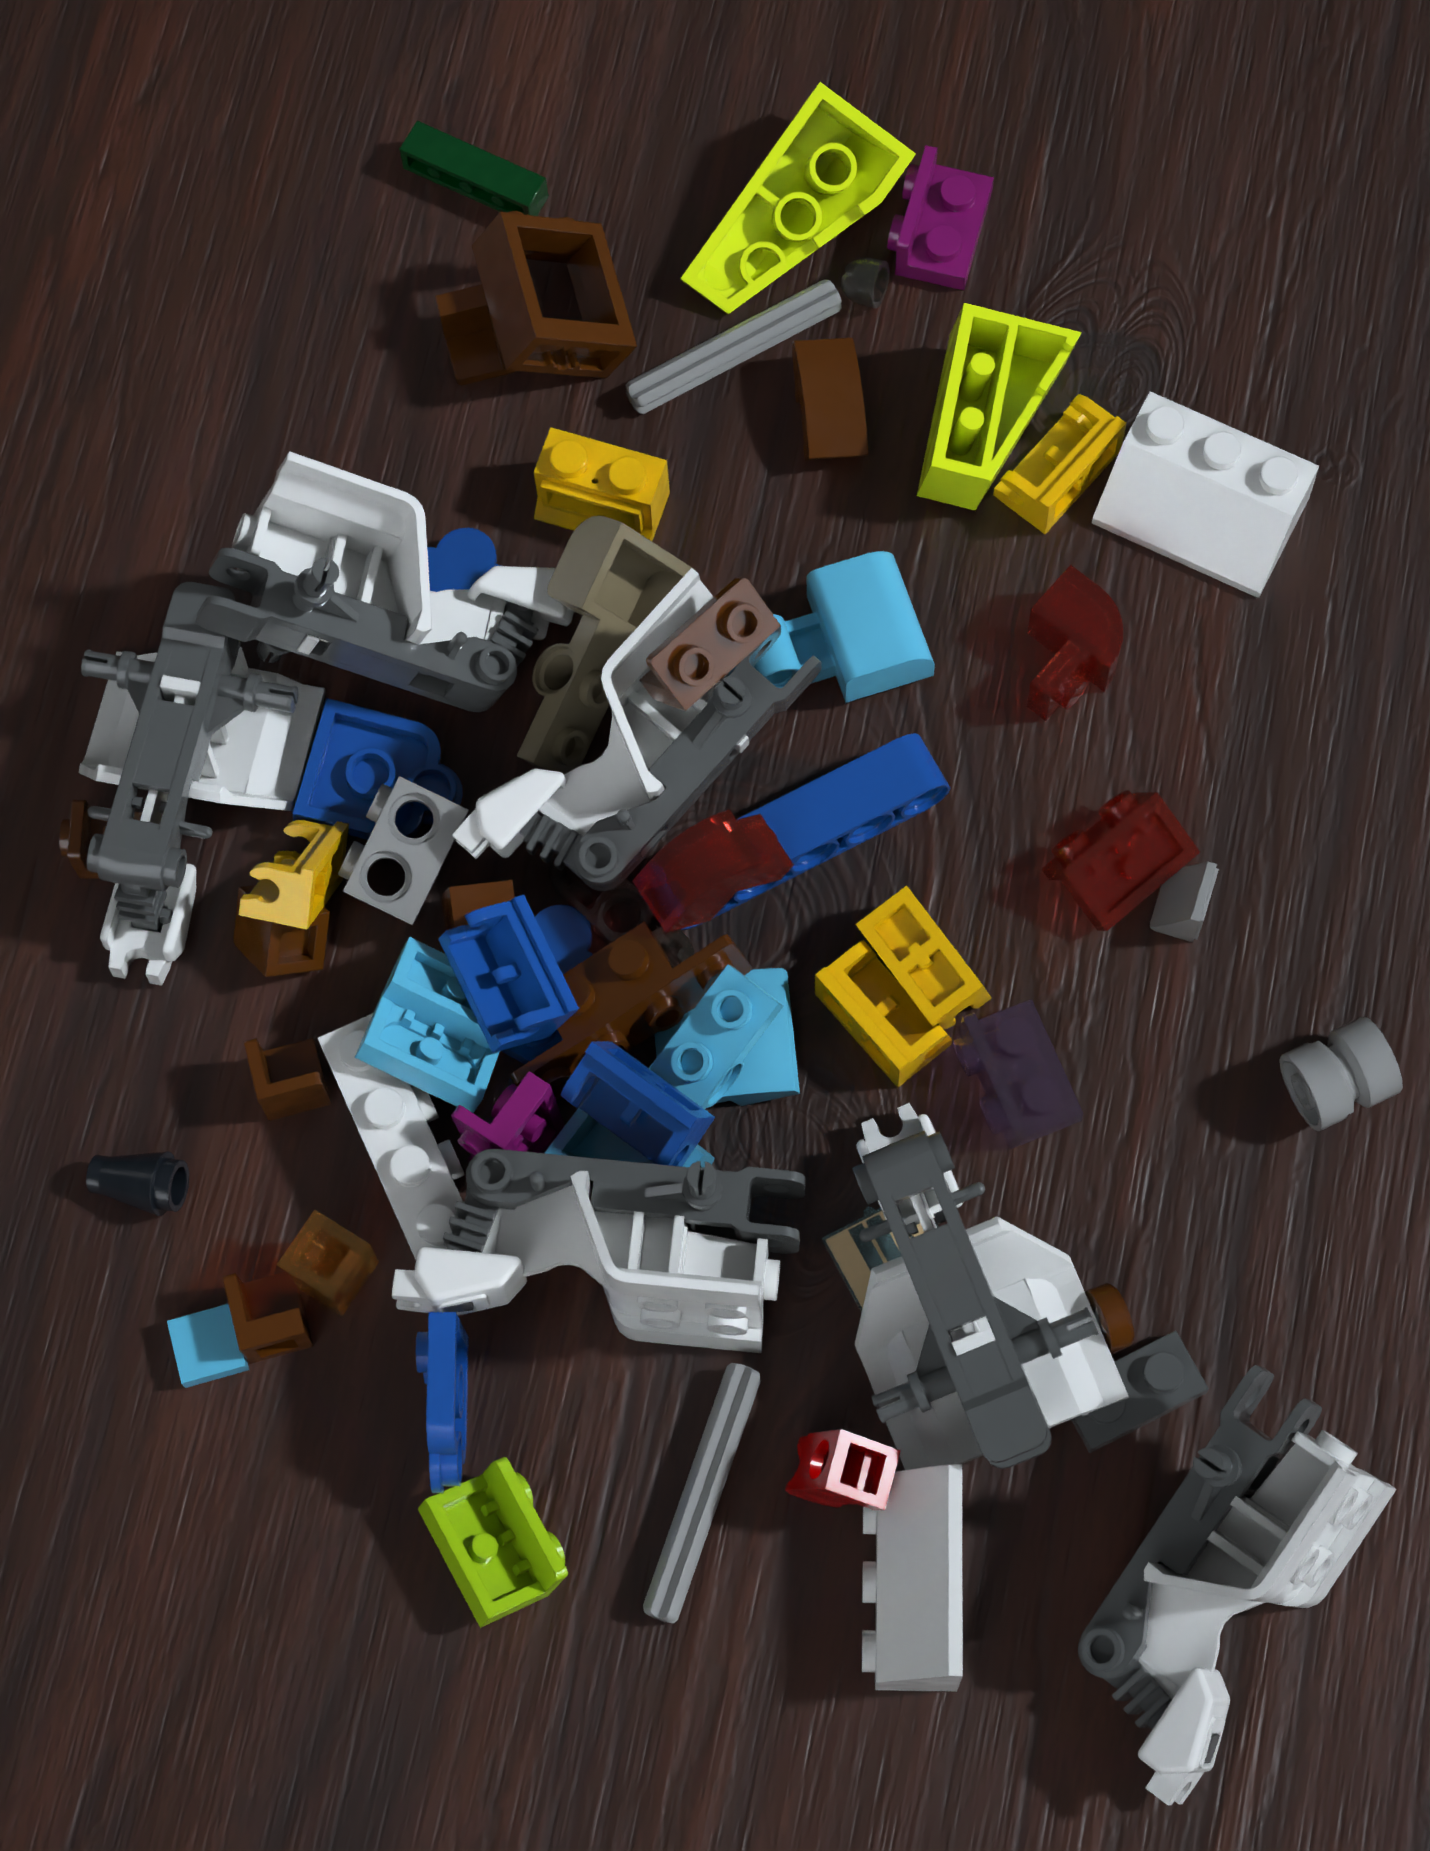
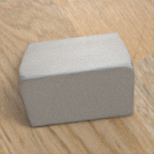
(1184, 901)

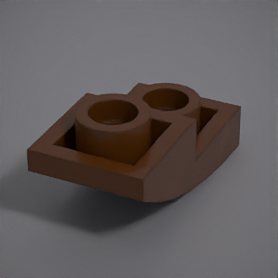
(830, 399)

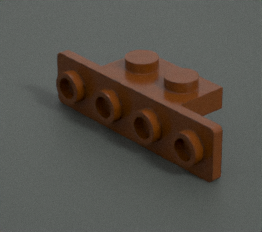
(629, 996)

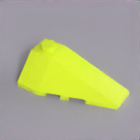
(807, 190)

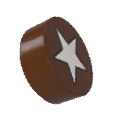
(1111, 1316)

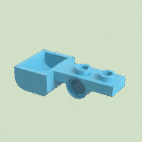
(858, 630)
(698, 1061)

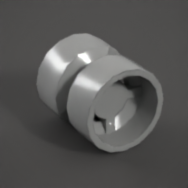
(1349, 1069)

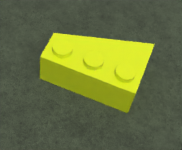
(986, 397)

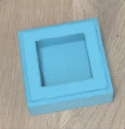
(206, 1346)

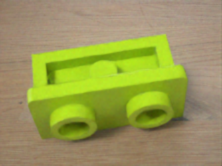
(495, 1542)

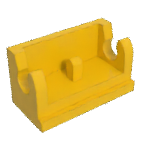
(1062, 463)
(298, 884)
(922, 959)
(879, 1013)

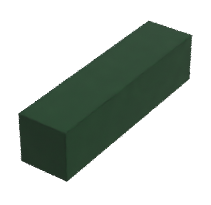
(472, 171)

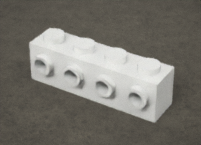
(398, 1139)

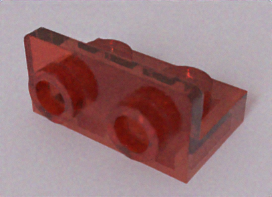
(1121, 856)

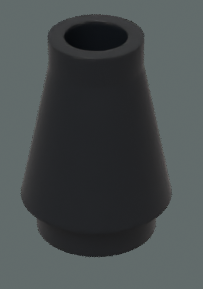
(144, 1180)

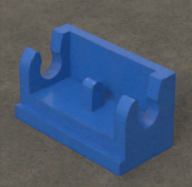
(509, 974)
(636, 1104)

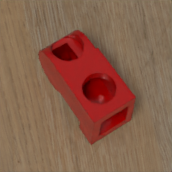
(843, 1470)

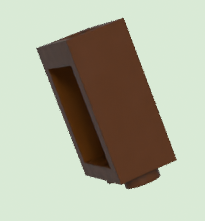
(552, 344)

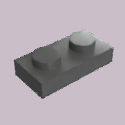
(1157, 1382)

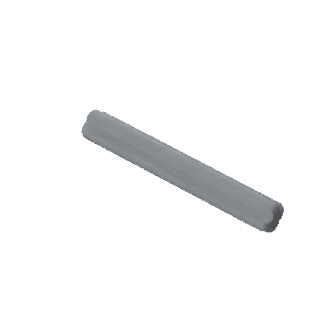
(733, 346)
(701, 1493)

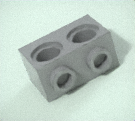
(418, 856)

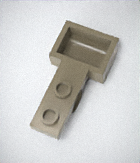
(614, 584)

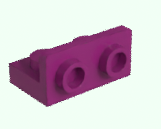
(941, 222)
(523, 1120)

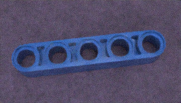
(850, 807)

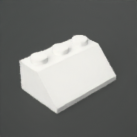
(1205, 494)
(916, 1583)

